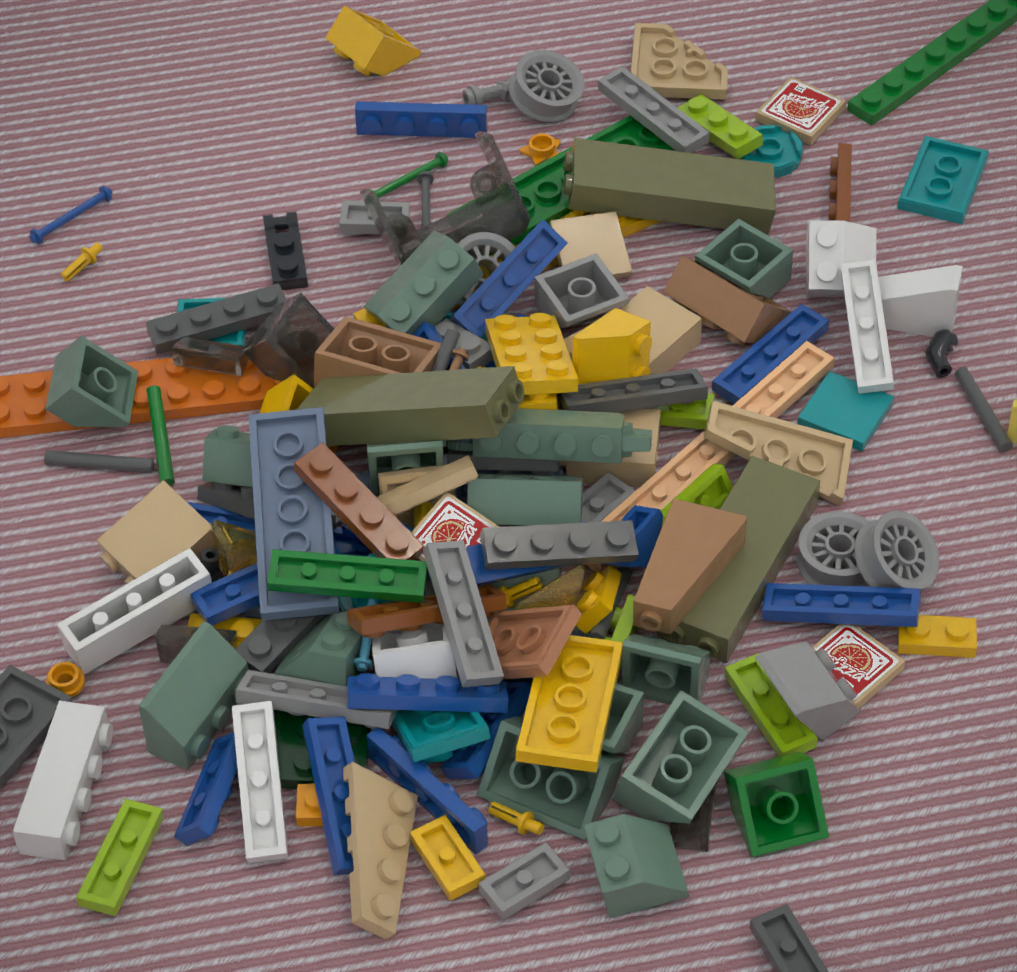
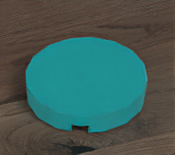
(779, 149)

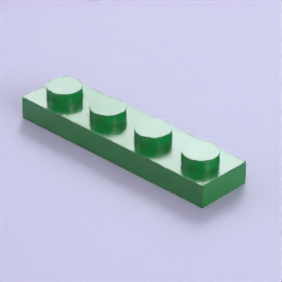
(347, 576)

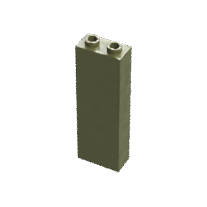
(669, 185)
(417, 405)
(776, 510)

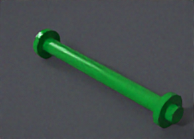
(440, 160)

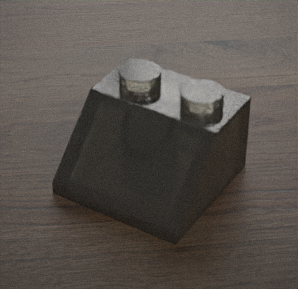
(289, 340)

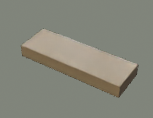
(429, 486)

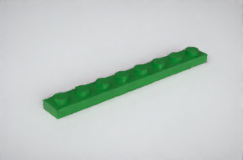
(933, 60)

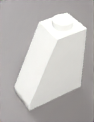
(921, 300)

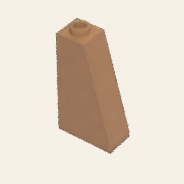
(685, 562)

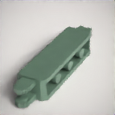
(561, 437)

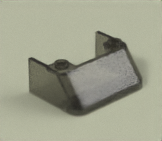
(496, 209)

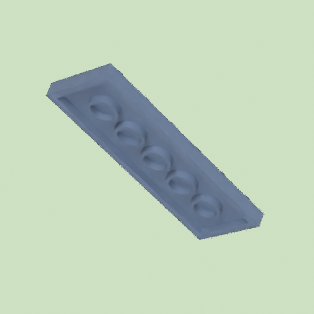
(285, 507)

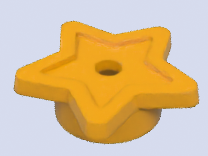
(541, 148)

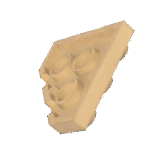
(675, 66)

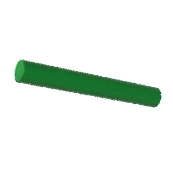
(160, 435)

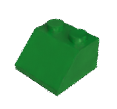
(777, 803)

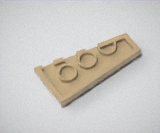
(784, 444)
(379, 846)

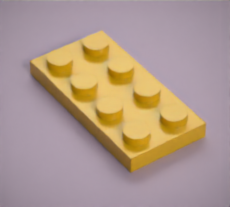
(535, 350)
(571, 706)

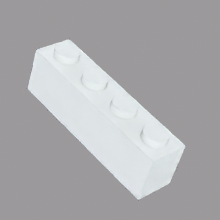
(133, 611)
(62, 781)

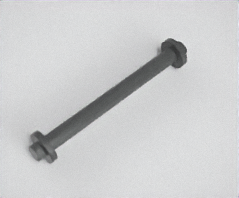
(425, 179)

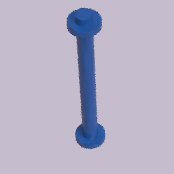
(105, 193)

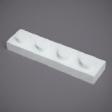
(867, 326)
(259, 782)

